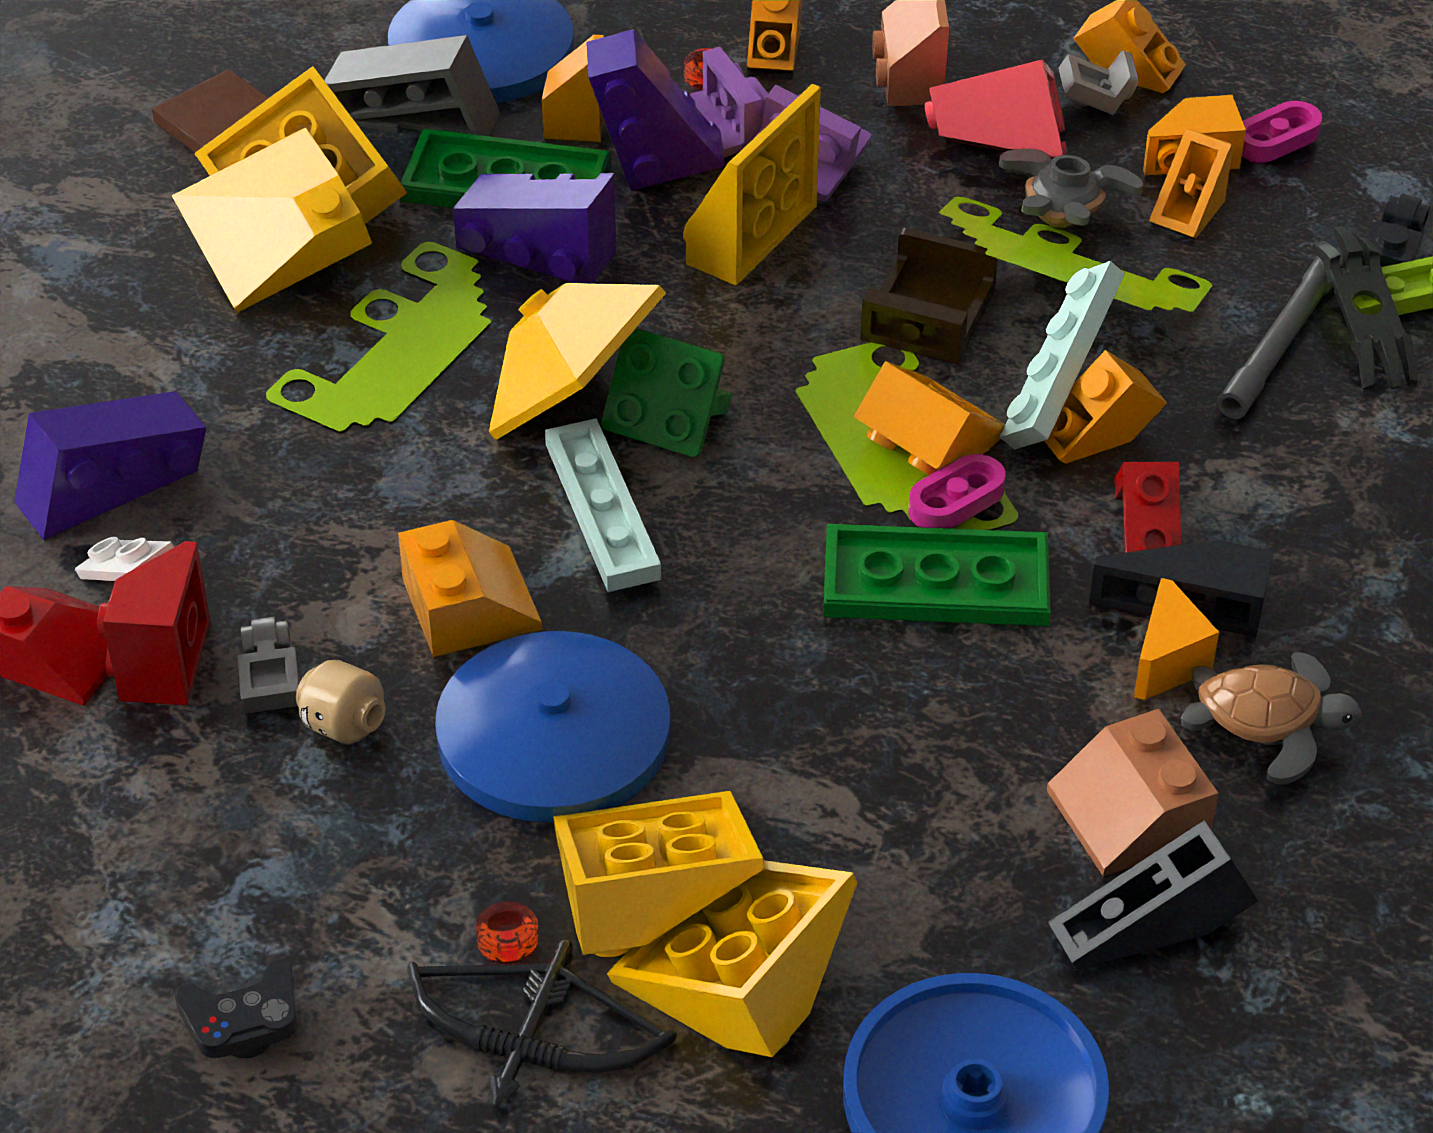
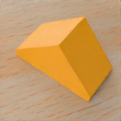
(1194, 184)
(1174, 643)

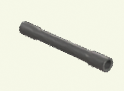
(1250, 378)

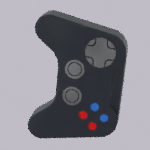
(242, 1020)

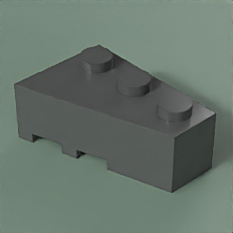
(416, 87)

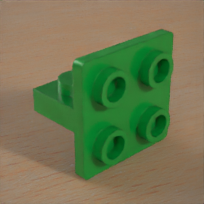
(665, 392)

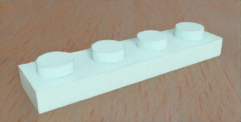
(1062, 355)
(603, 505)

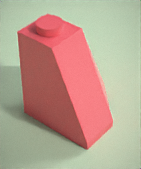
(1001, 110)

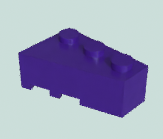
(648, 115)
(541, 224)
(103, 456)

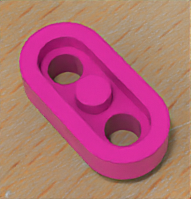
(1280, 131)
(957, 492)

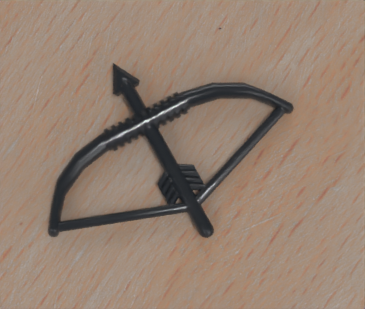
(522, 1047)

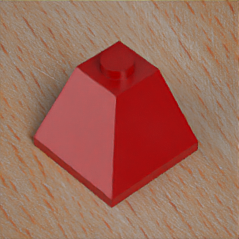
(51, 642)

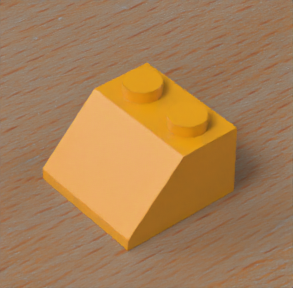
(925, 419)
(464, 587)

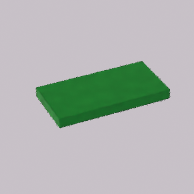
(450, 163)
(937, 575)

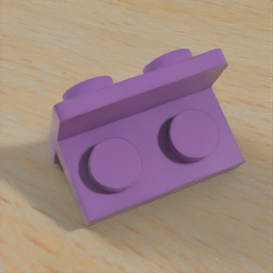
(730, 100)
(839, 141)

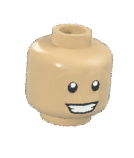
(341, 701)

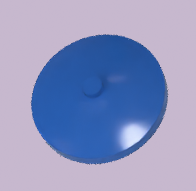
(510, 38)
(553, 725)
(974, 1061)

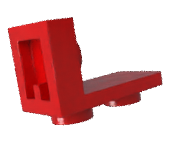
(1150, 504)

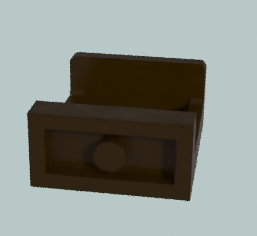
(930, 297)

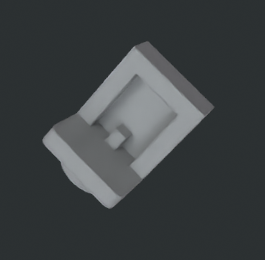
(1097, 86)

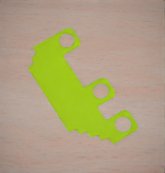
(1060, 263)
(409, 357)
(873, 470)

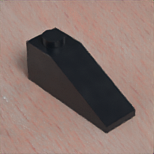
(1217, 576)
(1156, 903)

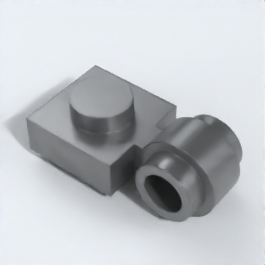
(267, 667)

